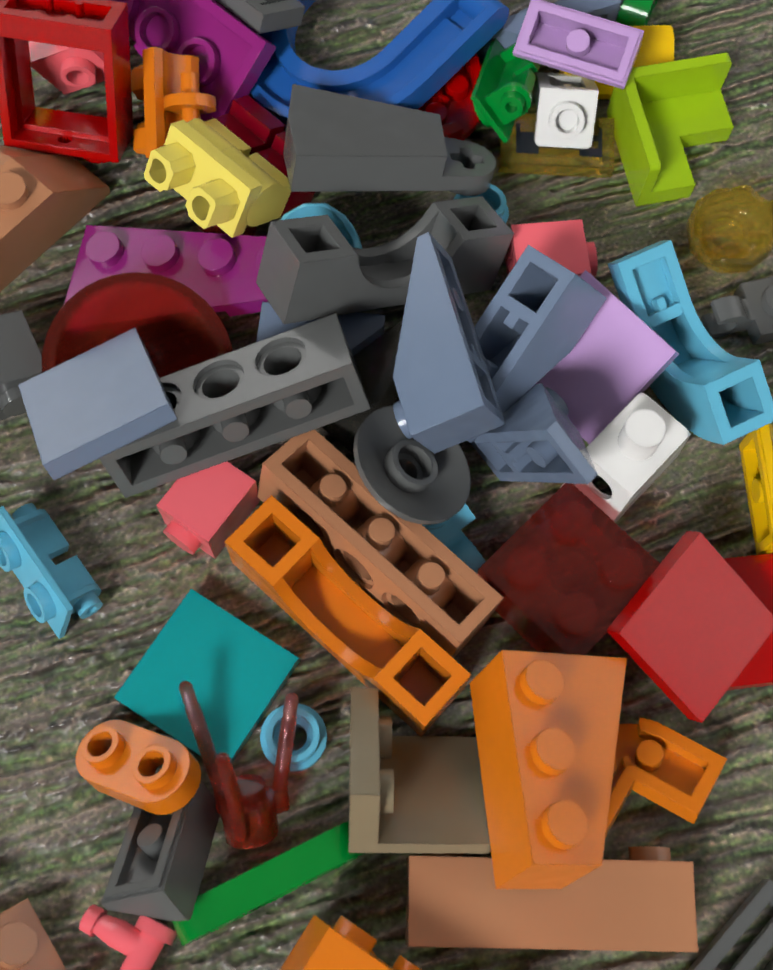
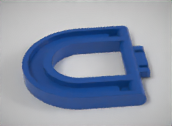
(401, 74)

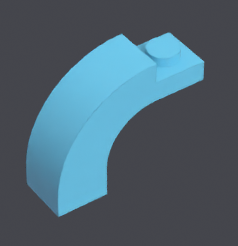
(704, 385)

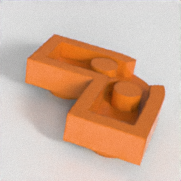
(662, 769)

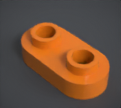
(123, 764)

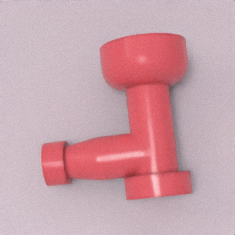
(138, 943)

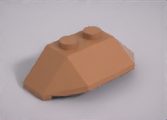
(39, 204)

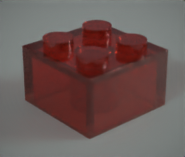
(566, 574)

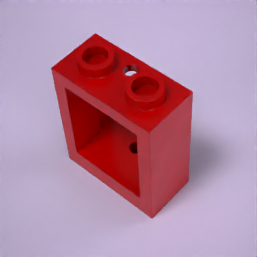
(74, 24)

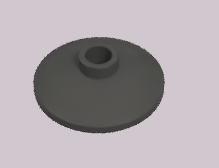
(406, 474)

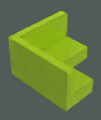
(662, 114)

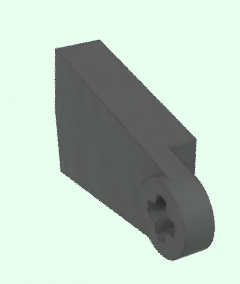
(376, 146)

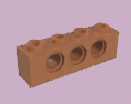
(383, 554)

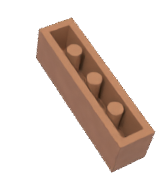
(614, 908)

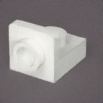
(564, 110)

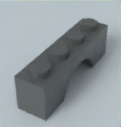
(315, 272)

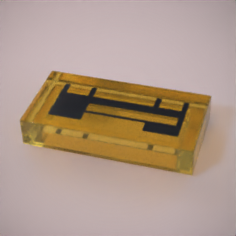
(525, 157)

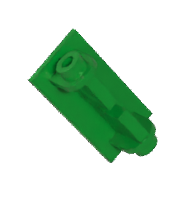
(503, 89)

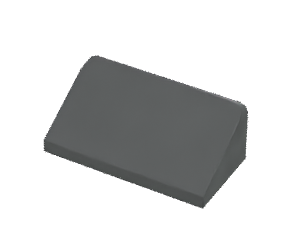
(163, 860)

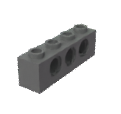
(245, 405)

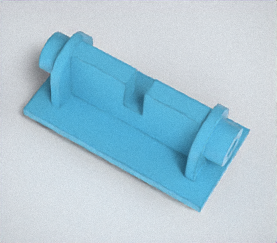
(50, 590)

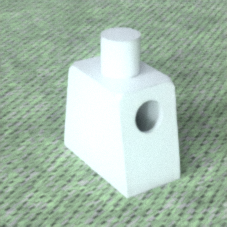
(633, 454)

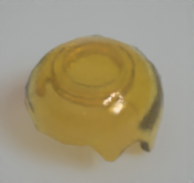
(731, 229)

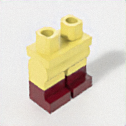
(227, 168)

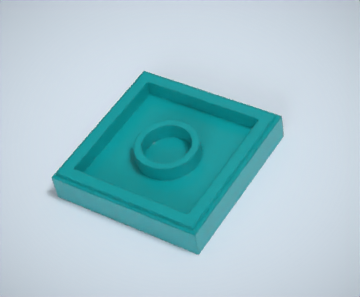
(230, 669)

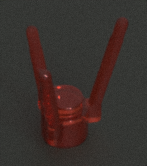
(245, 801)

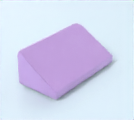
(578, 43)

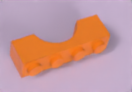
(380, 650)

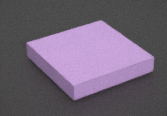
(608, 365)

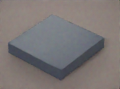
(95, 404)

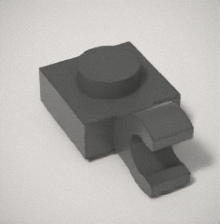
(747, 309)

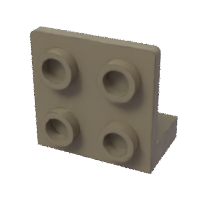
(411, 789)

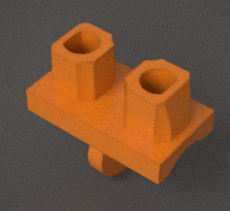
(170, 94)

